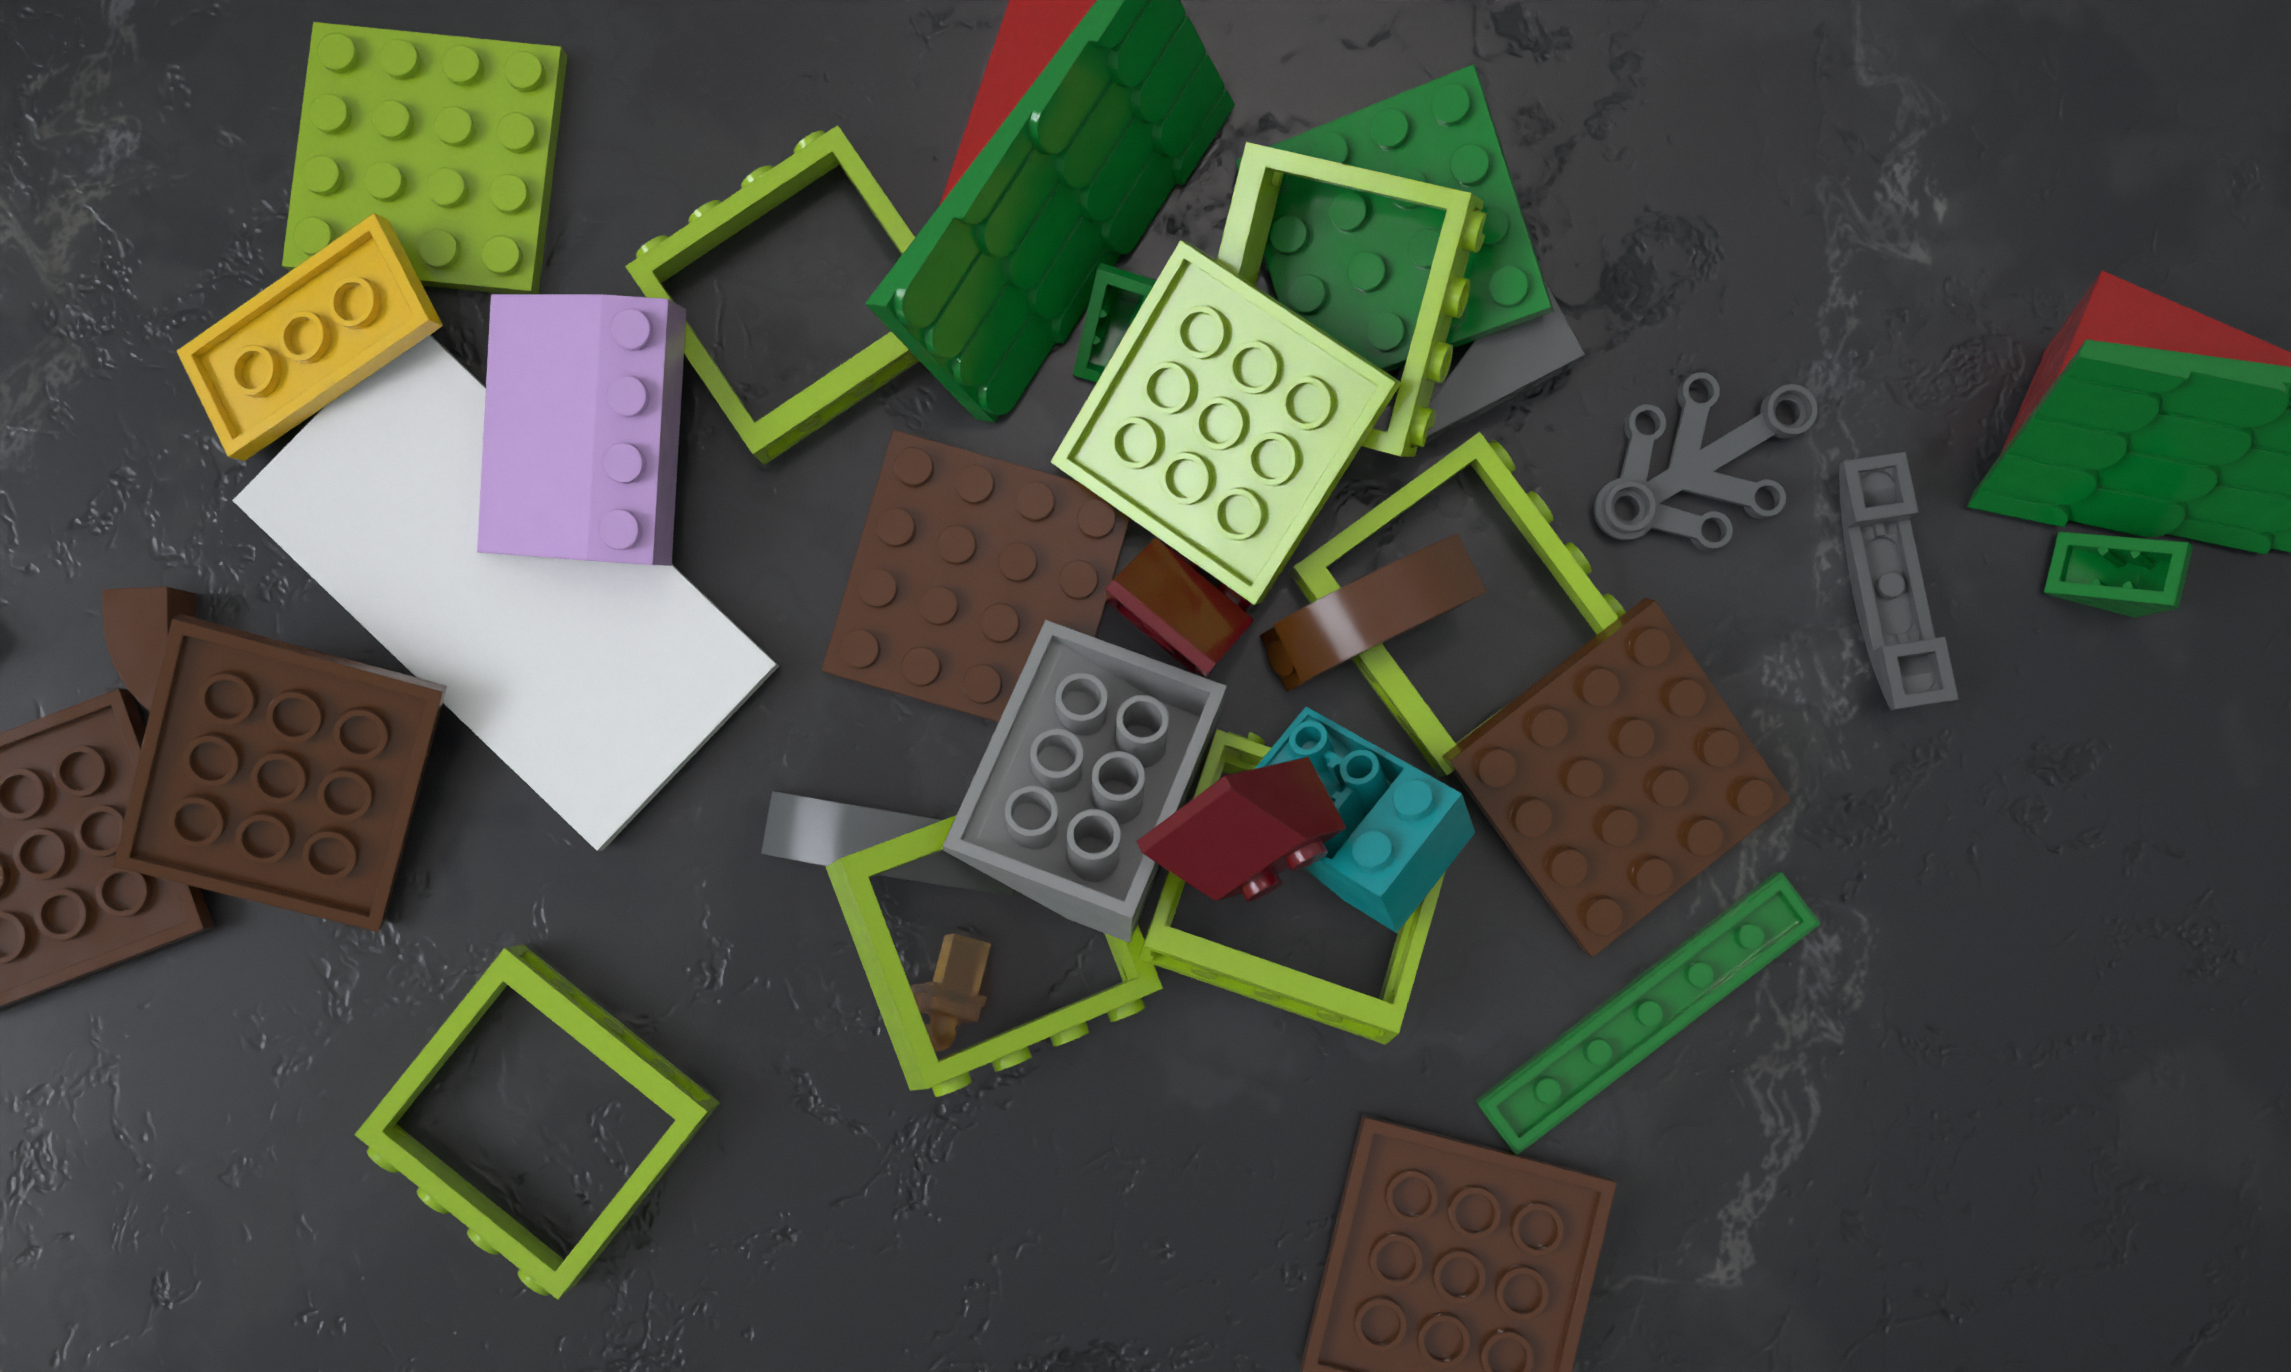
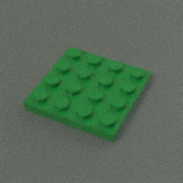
(1365, 259)

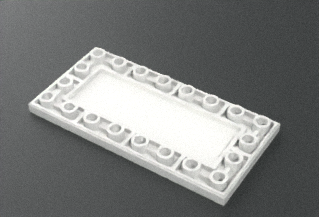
(563, 667)

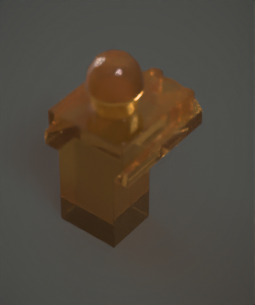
(954, 991)

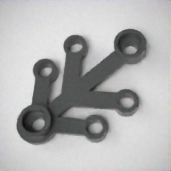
(1693, 468)

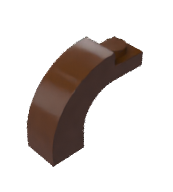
(1372, 611)
(137, 632)

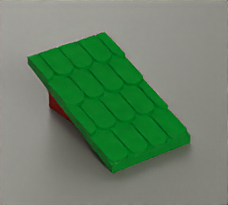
(1058, 170)
(2151, 427)

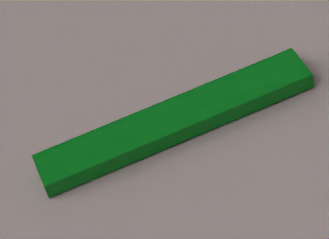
(1647, 1012)

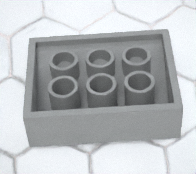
(1080, 771)

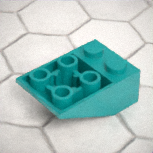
(1396, 819)

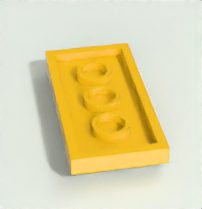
(309, 337)

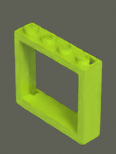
(719, 221)
(1445, 290)
(1531, 518)
(1271, 982)
(895, 998)
(603, 1036)

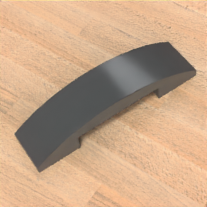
(1889, 583)
(828, 830)

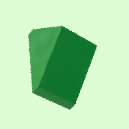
(1111, 310)
(2119, 572)

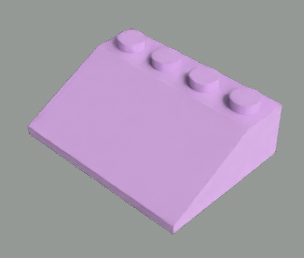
(582, 427)

